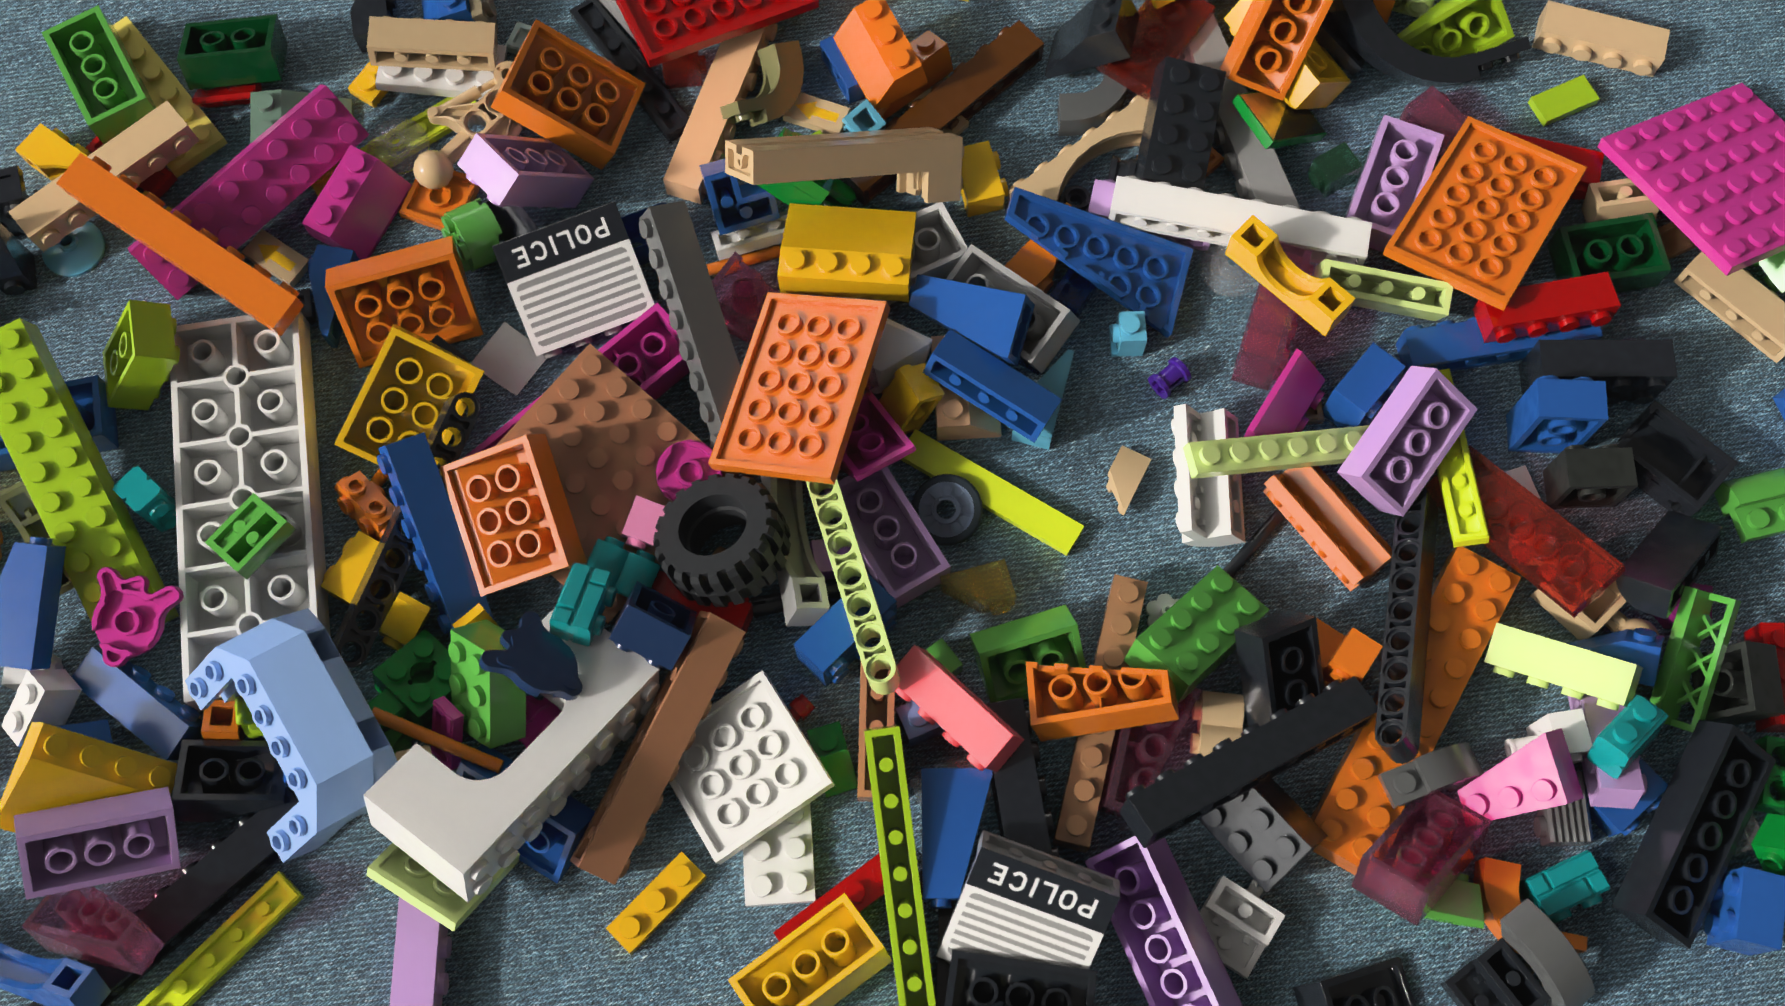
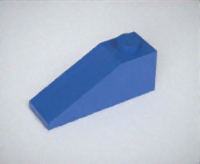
(325, 258)
(1633, 646)

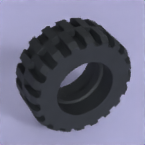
(743, 566)

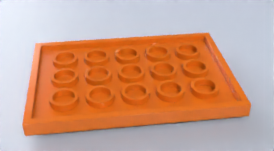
(1485, 212)
(800, 387)

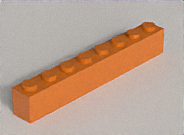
(180, 243)

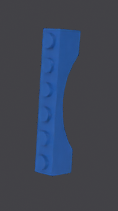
(50, 980)

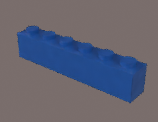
(1463, 347)
(432, 526)

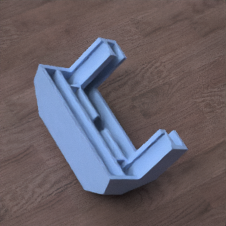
(309, 718)

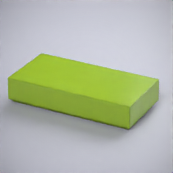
(1563, 100)

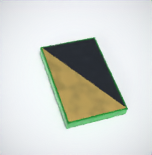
(1276, 122)

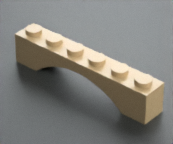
(1118, 131)

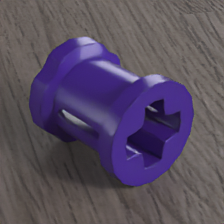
(1169, 378)

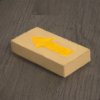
(817, 114)
(276, 258)

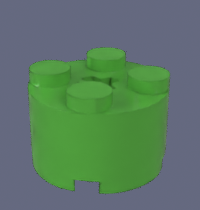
(473, 232)

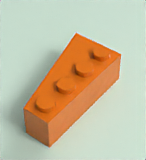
(1096, 699)

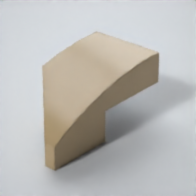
(1126, 476)

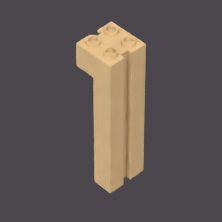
(919, 156)

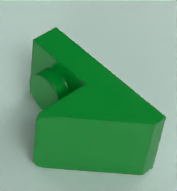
(834, 755)

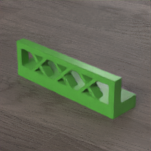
(1683, 651)

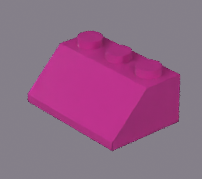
(357, 203)
(1289, 399)

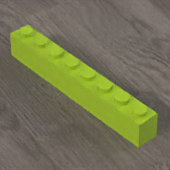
(899, 866)

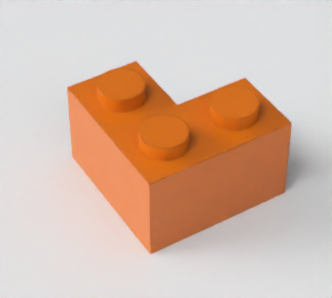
(1345, 654)

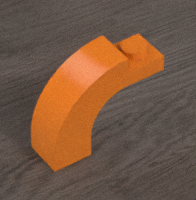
(1500, 895)

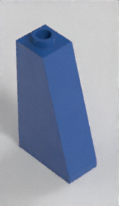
(981, 314)
(30, 603)
(950, 821)

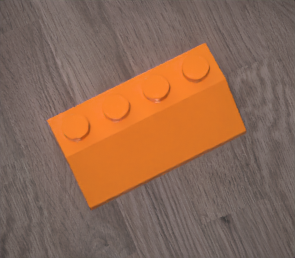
(1273, 43)

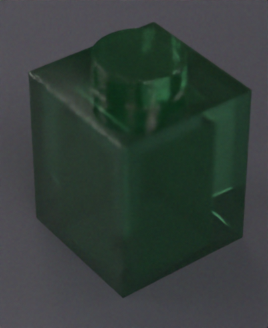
(1334, 169)

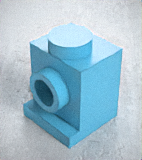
(863, 118)
(1128, 335)

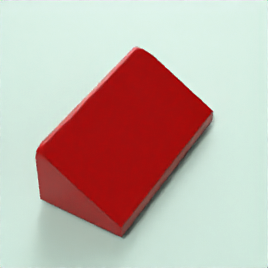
(225, 95)

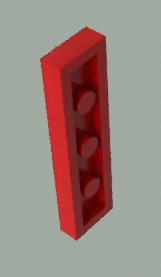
(861, 887)

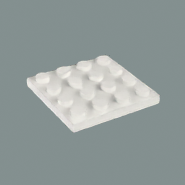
(747, 769)

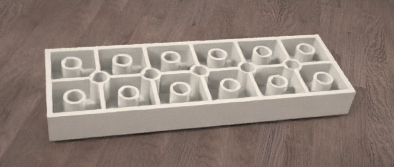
(238, 431)

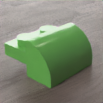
(1755, 504)
(250, 536)

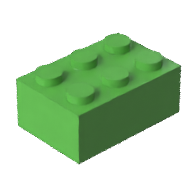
(488, 700)

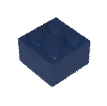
(653, 626)

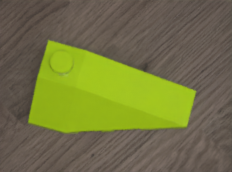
(1459, 28)

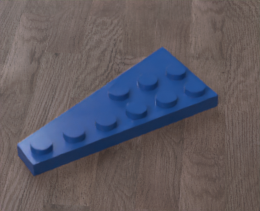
(1120, 260)

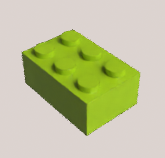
(140, 355)

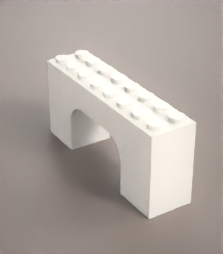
(475, 827)

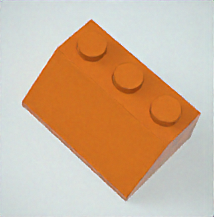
(879, 54)

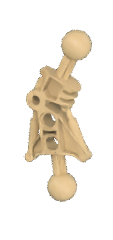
(434, 167)

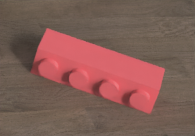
(957, 710)

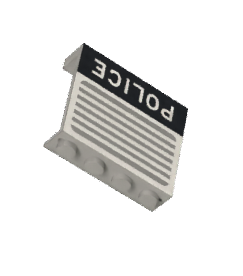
(574, 279)
(1030, 907)

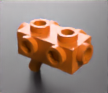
(366, 502)

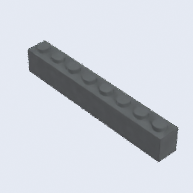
(692, 308)

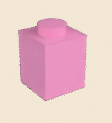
(641, 523)

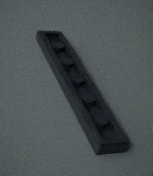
(615, 46)

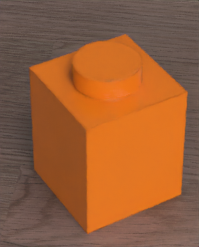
(220, 722)

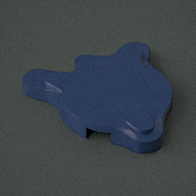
(535, 660)

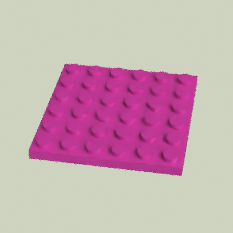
(1713, 173)

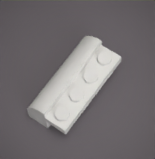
(1207, 506)

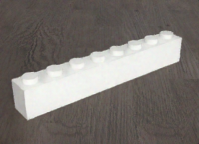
(1216, 217)

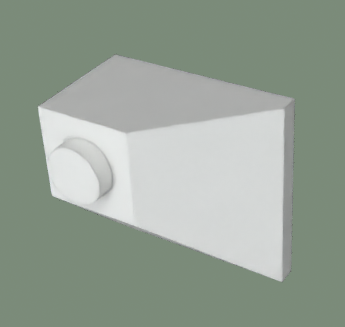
(898, 348)

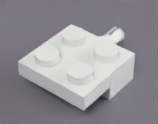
(1239, 924)

